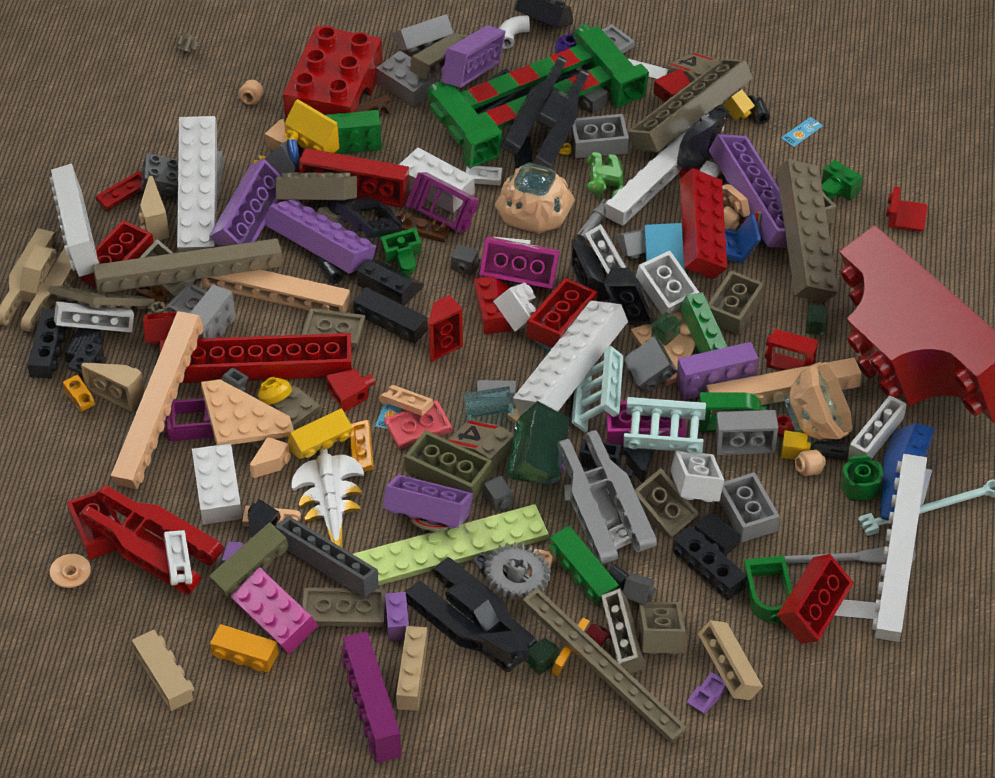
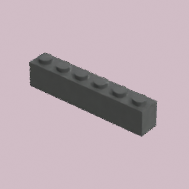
(329, 557)

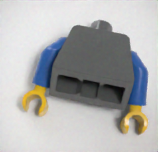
(286, 156)

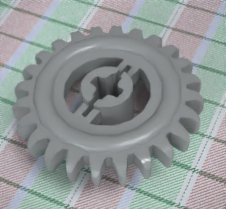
(516, 563)

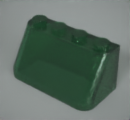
(534, 445)

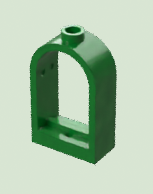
(726, 401)
(765, 567)

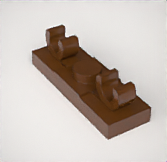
(379, 103)
(425, 228)

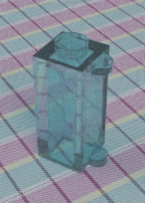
(488, 402)

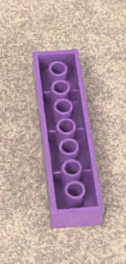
(751, 178)

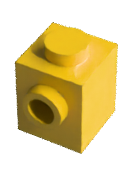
(739, 105)
(794, 444)

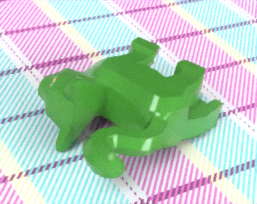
(604, 174)

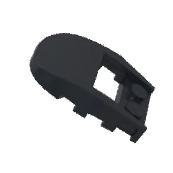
(699, 138)
(349, 212)

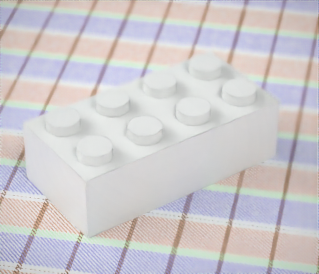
(424, 162)
(217, 483)

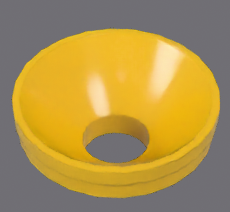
(274, 390)

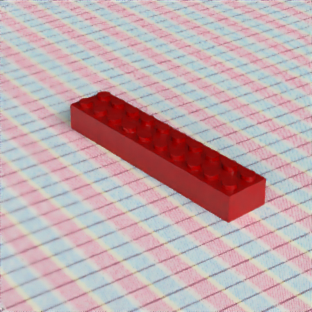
(270, 356)

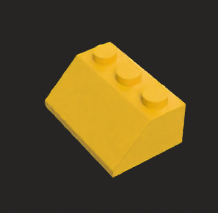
(313, 128)
(319, 434)

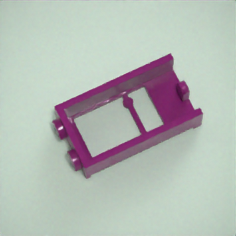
(419, 194)
(188, 431)

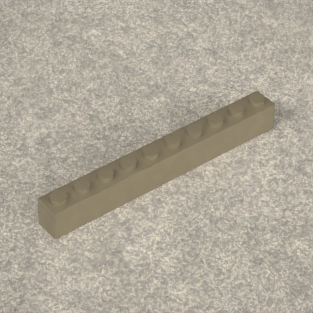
(187, 265)

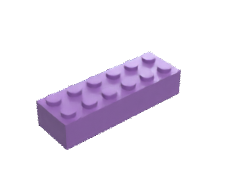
(473, 56)
(248, 206)
(319, 235)

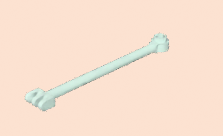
(872, 525)

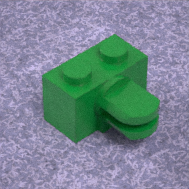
(840, 181)
(402, 247)

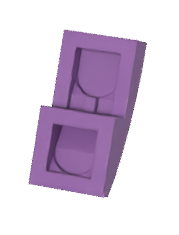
(708, 694)

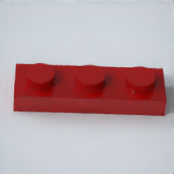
(120, 192)

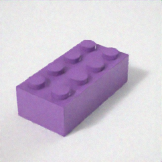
(715, 367)
(427, 501)

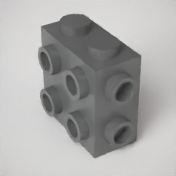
(164, 174)
(650, 365)

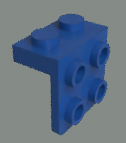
(742, 242)

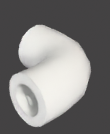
(512, 26)

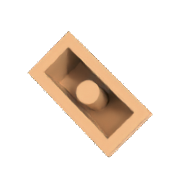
(270, 458)

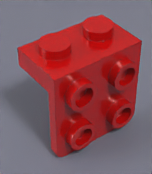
(905, 214)

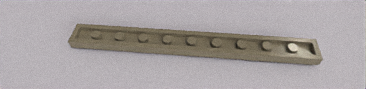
(604, 665)

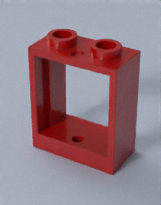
(793, 343)

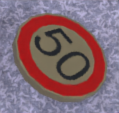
(425, 525)

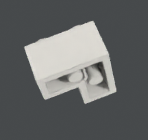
(516, 305)

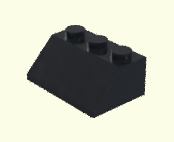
(547, 11)
(588, 269)
(388, 281)
(627, 291)

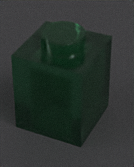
(816, 319)
(666, 328)
(542, 656)

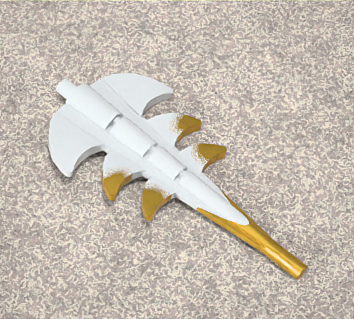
(329, 490)

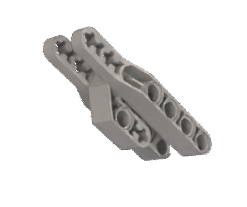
(594, 503)

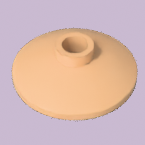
(70, 564)

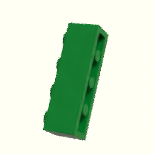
(702, 323)
(581, 565)

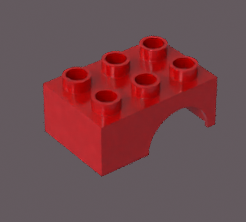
(334, 71)

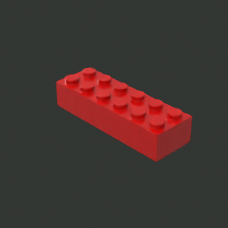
(374, 178)
(703, 224)

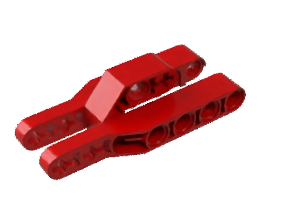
(144, 547)

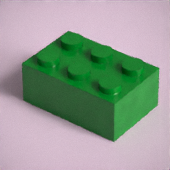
(358, 131)

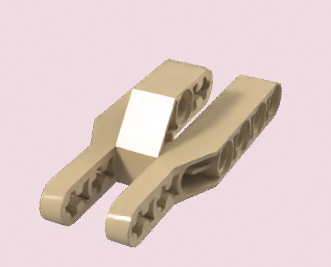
(28, 276)

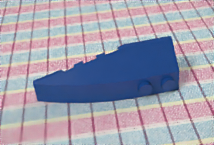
(910, 440)

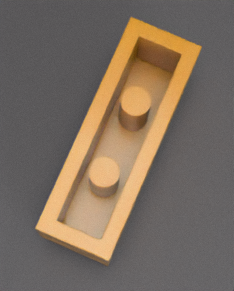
(244, 648)

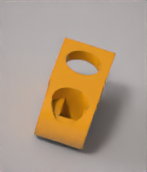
(78, 393)

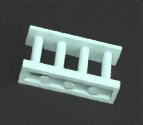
(610, 392)
(664, 408)

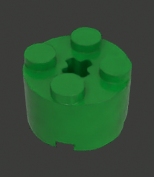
(861, 478)

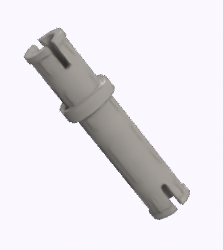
(597, 216)

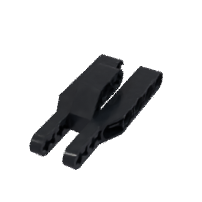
(556, 113)
(471, 599)

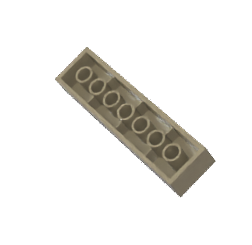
(689, 105)
(807, 231)

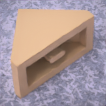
(275, 135)

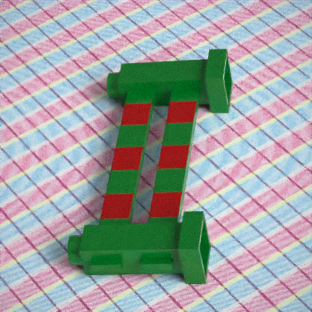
(481, 133)

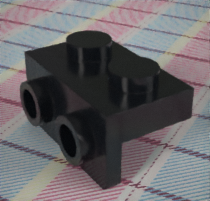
(88, 353)

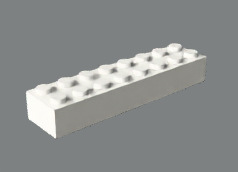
(197, 182)
(73, 220)
(572, 356)

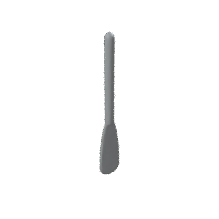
(870, 556)

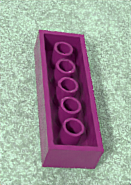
(371, 697)

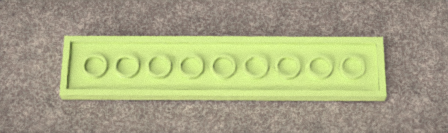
(461, 544)

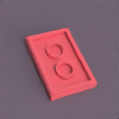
(408, 426)

